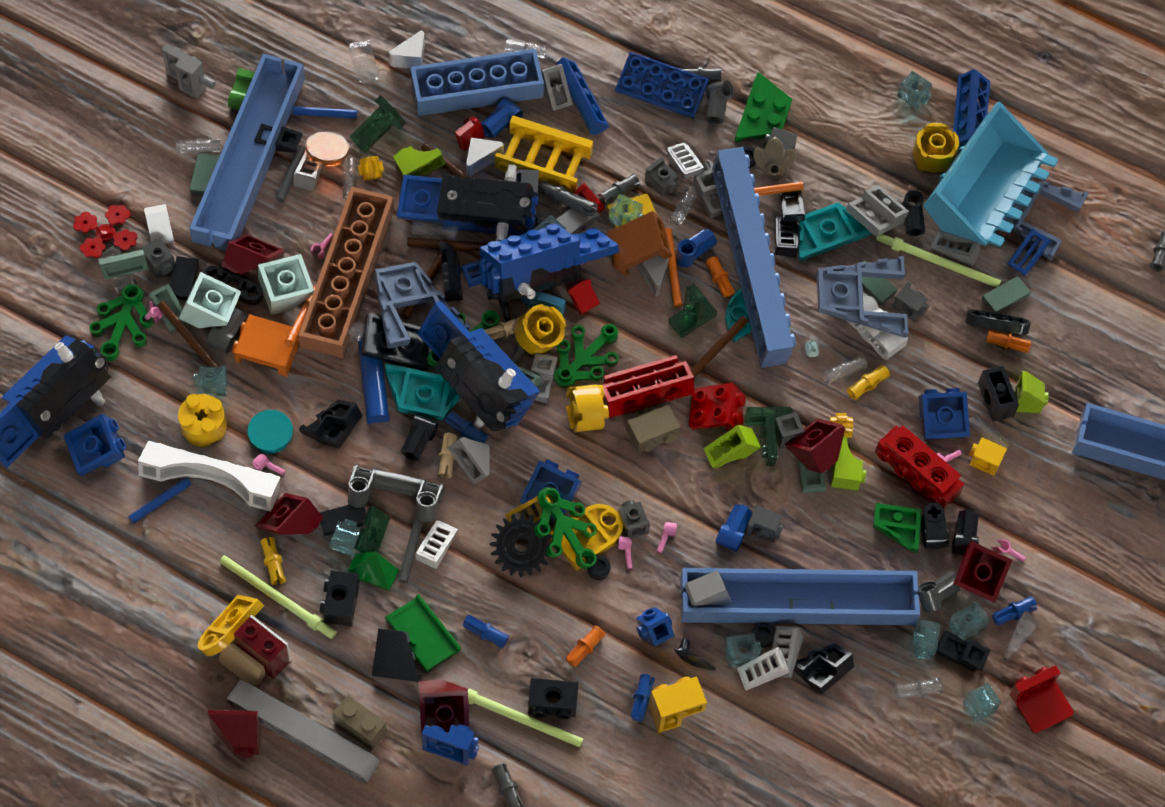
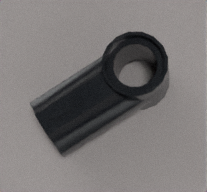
(915, 218)
(421, 432)
(966, 531)

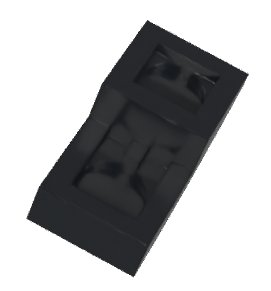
(287, 140)
(962, 652)

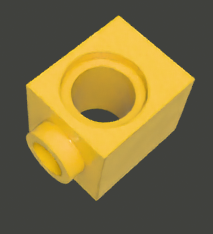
(987, 456)

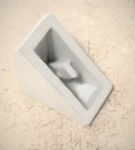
(409, 52)
(482, 154)
(159, 223)

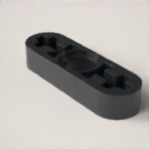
(227, 277)
(998, 321)

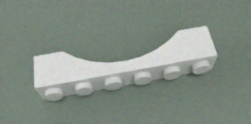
(166, 463)

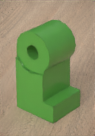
(240, 88)

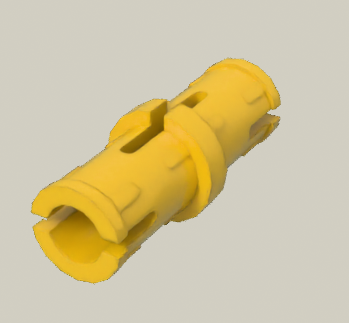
(868, 382)
(273, 561)

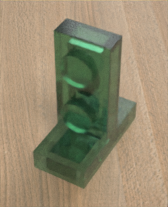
(376, 125)
(694, 314)
(766, 419)

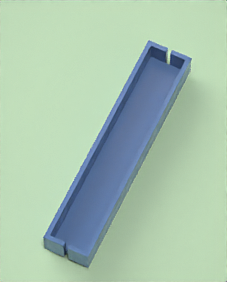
(245, 162)
(1121, 440)
(764, 597)

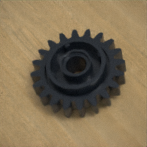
(506, 549)

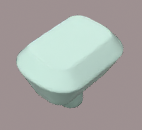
(812, 348)

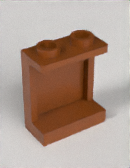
(639, 242)

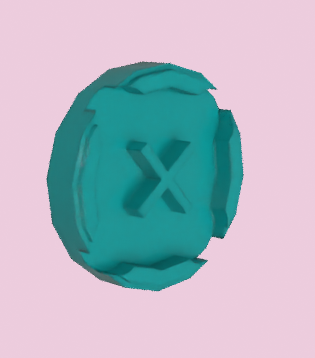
(270, 431)

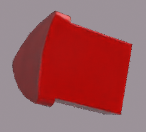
(470, 130)
(584, 192)
(582, 295)

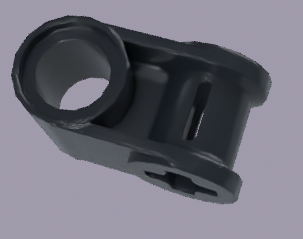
(934, 527)

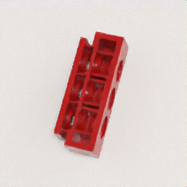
(658, 392)
(920, 466)

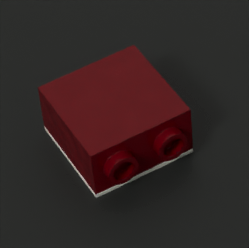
(263, 646)

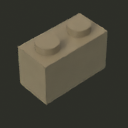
(653, 429)
(359, 722)

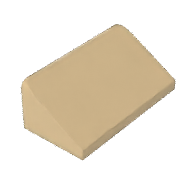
(242, 664)

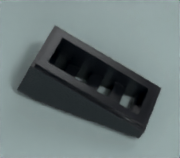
(785, 249)

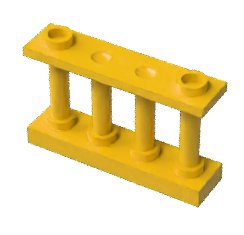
(550, 137)

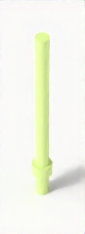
(897, 244)
(313, 621)
(474, 698)

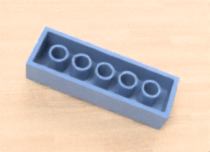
(476, 82)

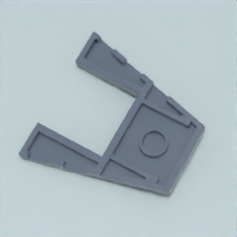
(1063, 196)
(403, 287)
(842, 294)

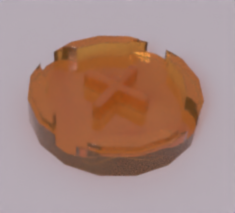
(327, 148)

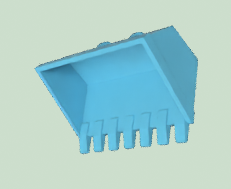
(989, 179)

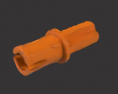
(720, 277)
(1008, 341)
(585, 646)

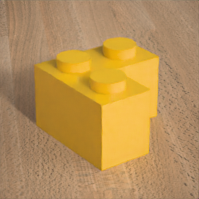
(675, 702)

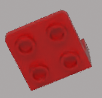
(717, 407)
(1041, 699)

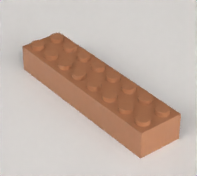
(346, 272)

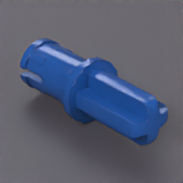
(465, 428)
(1014, 611)
(486, 631)
(642, 697)

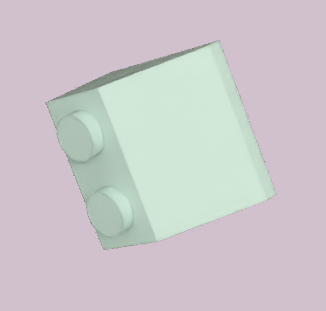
(285, 283)
(209, 303)

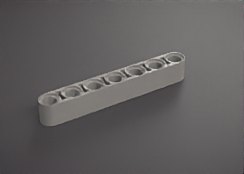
(304, 732)

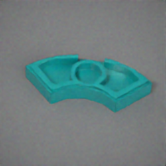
(736, 309)

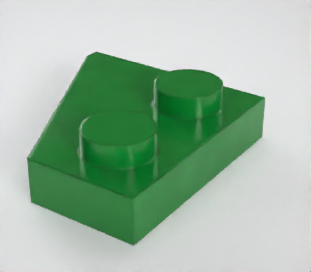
(899, 524)

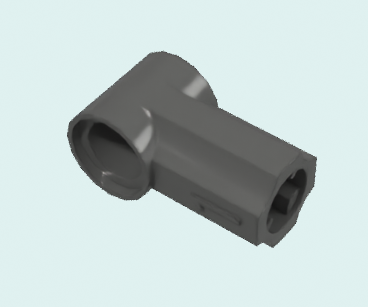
(717, 95)
(225, 336)
(933, 593)

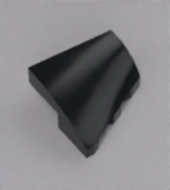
(451, 273)
(334, 423)
(394, 657)
(824, 666)

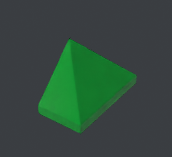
(374, 569)

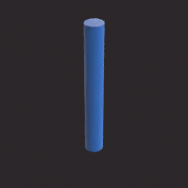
(324, 112)
(159, 500)

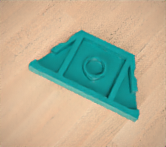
(828, 230)
(420, 392)

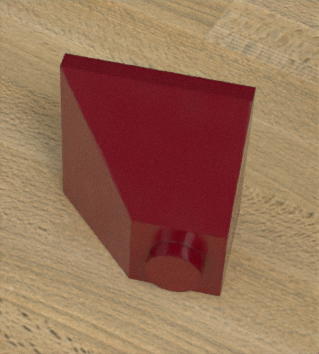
(247, 253)
(818, 446)
(291, 516)
(982, 571)
(443, 704)
(238, 730)

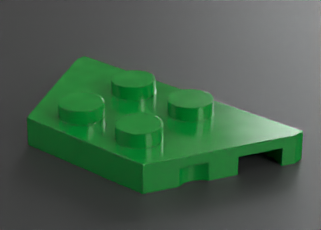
(765, 109)

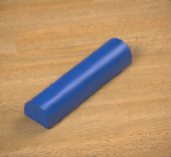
(583, 97)
(373, 388)

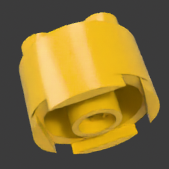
(935, 148)
(529, 333)
(586, 408)
(202, 420)

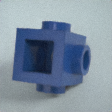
(654, 626)

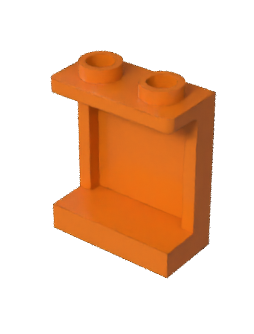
(265, 344)

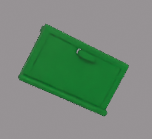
(426, 631)

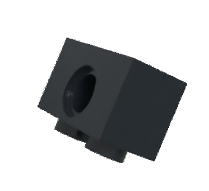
(998, 393)
(341, 611)
(544, 688)

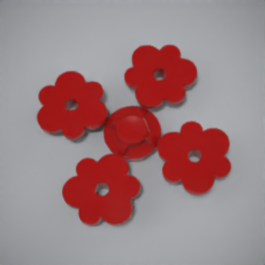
(105, 232)

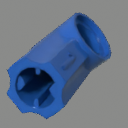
(500, 118)
(694, 247)
(732, 532)

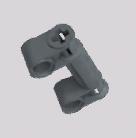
(428, 494)

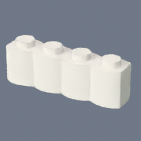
(882, 342)

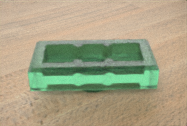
(372, 531)

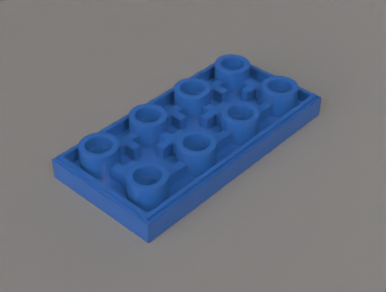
(662, 85)

